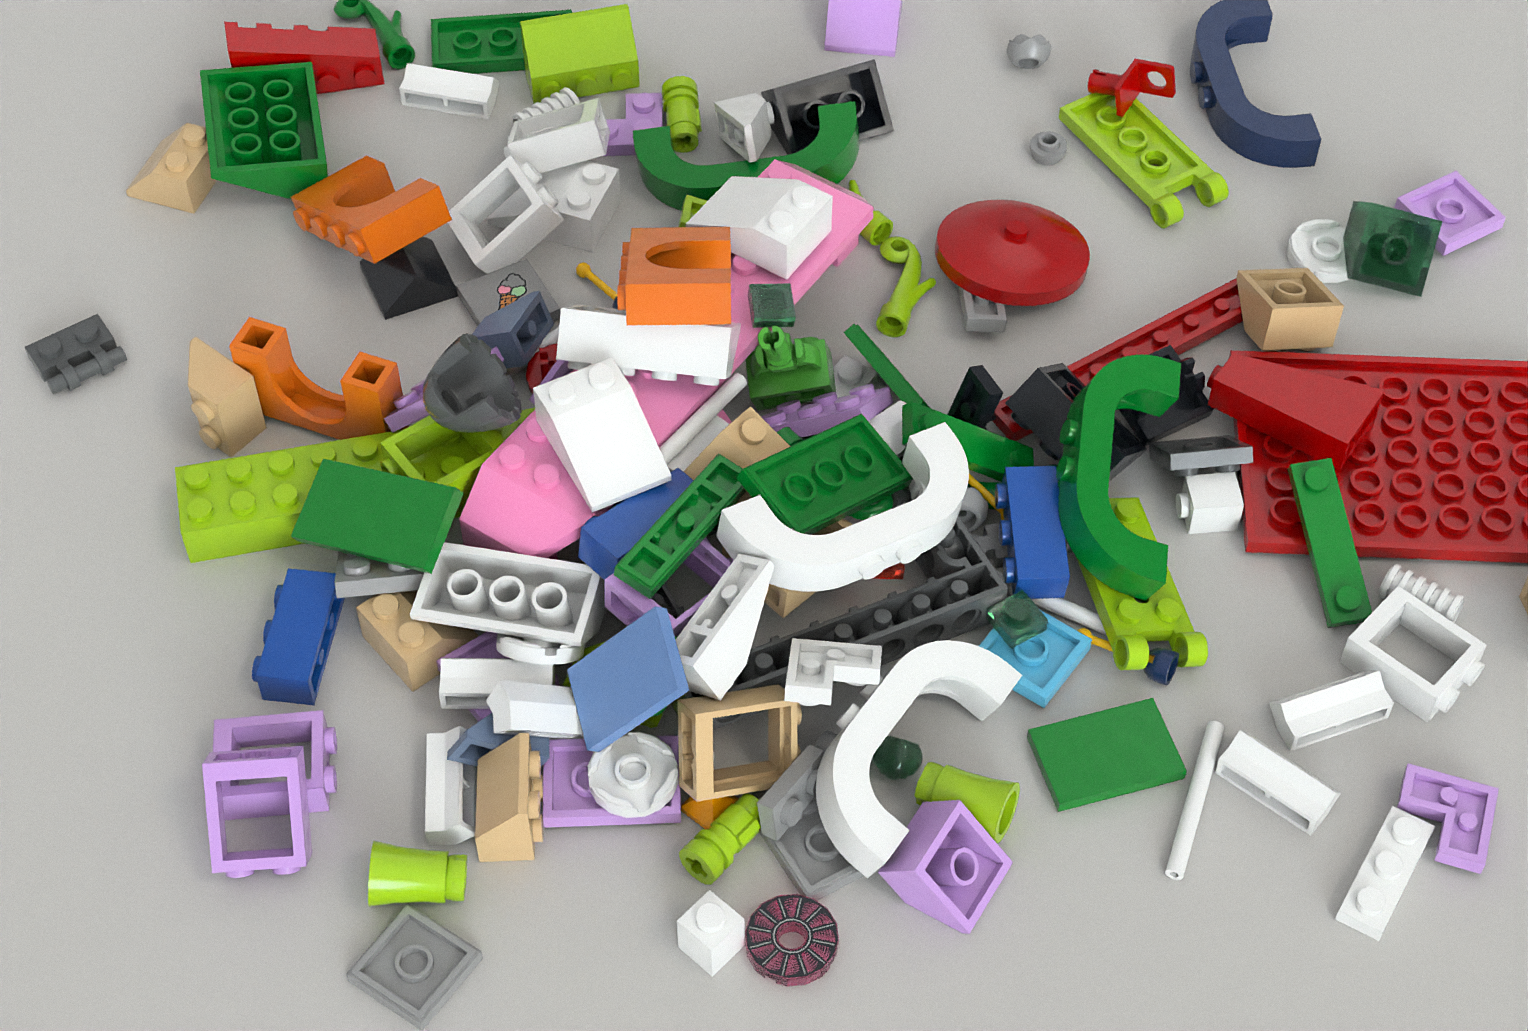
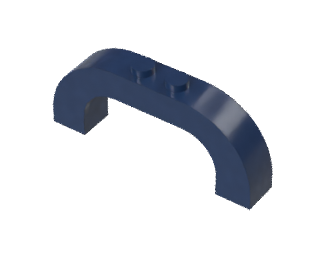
(1241, 126)

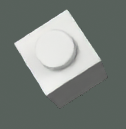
(1210, 503)
(711, 933)

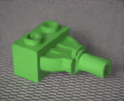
(788, 371)

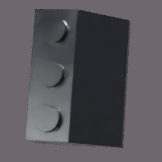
(797, 104)
(1044, 406)

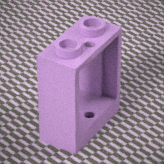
(630, 604)
(253, 765)
(273, 797)

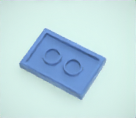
(627, 679)

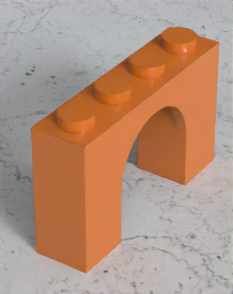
(366, 214)
(676, 276)
(291, 397)

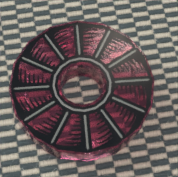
(786, 915)

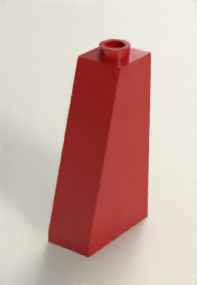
(1295, 405)

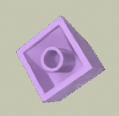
(863, 26)
(947, 865)

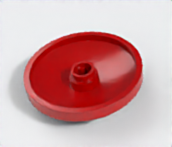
(1012, 252)

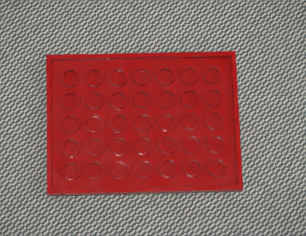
(1429, 477)

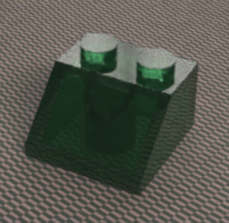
(1389, 247)

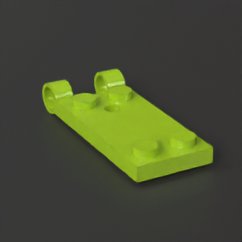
(1136, 142)
(1159, 618)

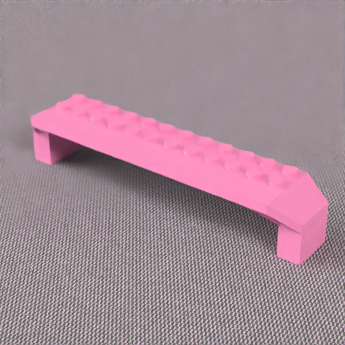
(524, 492)

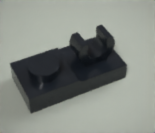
(976, 398)

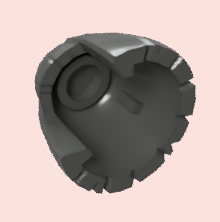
(470, 389)

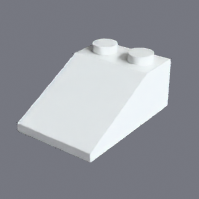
(586, 198)
(769, 220)
(600, 434)

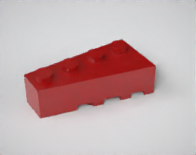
(339, 56)

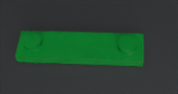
(984, 450)
(681, 527)
(1329, 542)

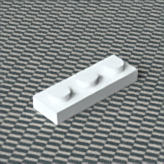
(1385, 873)

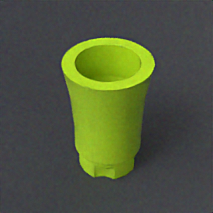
(987, 799)
(414, 875)

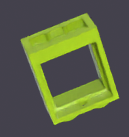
(428, 434)

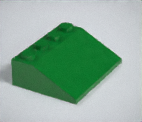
(264, 127)

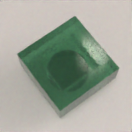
(771, 305)
(1016, 619)

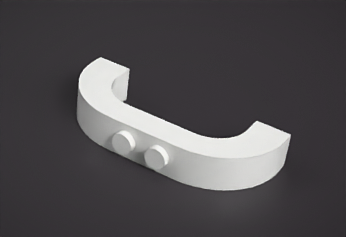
(865, 548)
(844, 795)

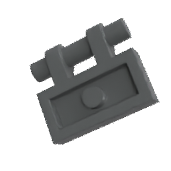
(75, 354)

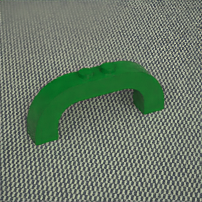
(672, 178)
(1085, 513)

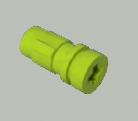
(682, 112)
(715, 848)

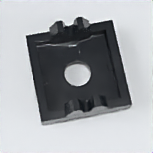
(1187, 410)

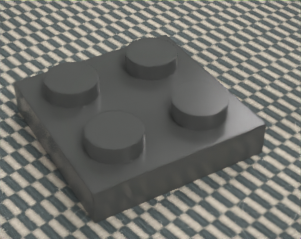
(1189, 455)

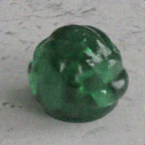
(898, 758)

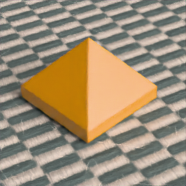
(708, 810)

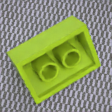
(580, 51)

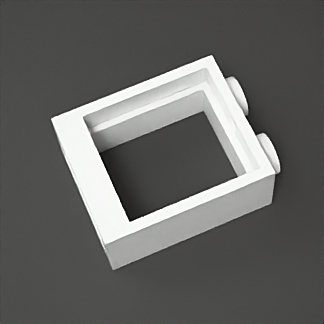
(560, 137)
(522, 233)
(1400, 682)

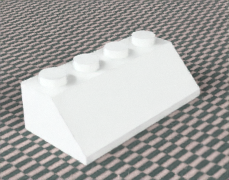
(599, 333)
(512, 595)

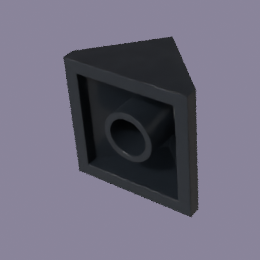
(409, 279)

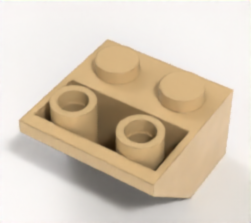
(509, 802)

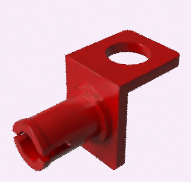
(1132, 82)

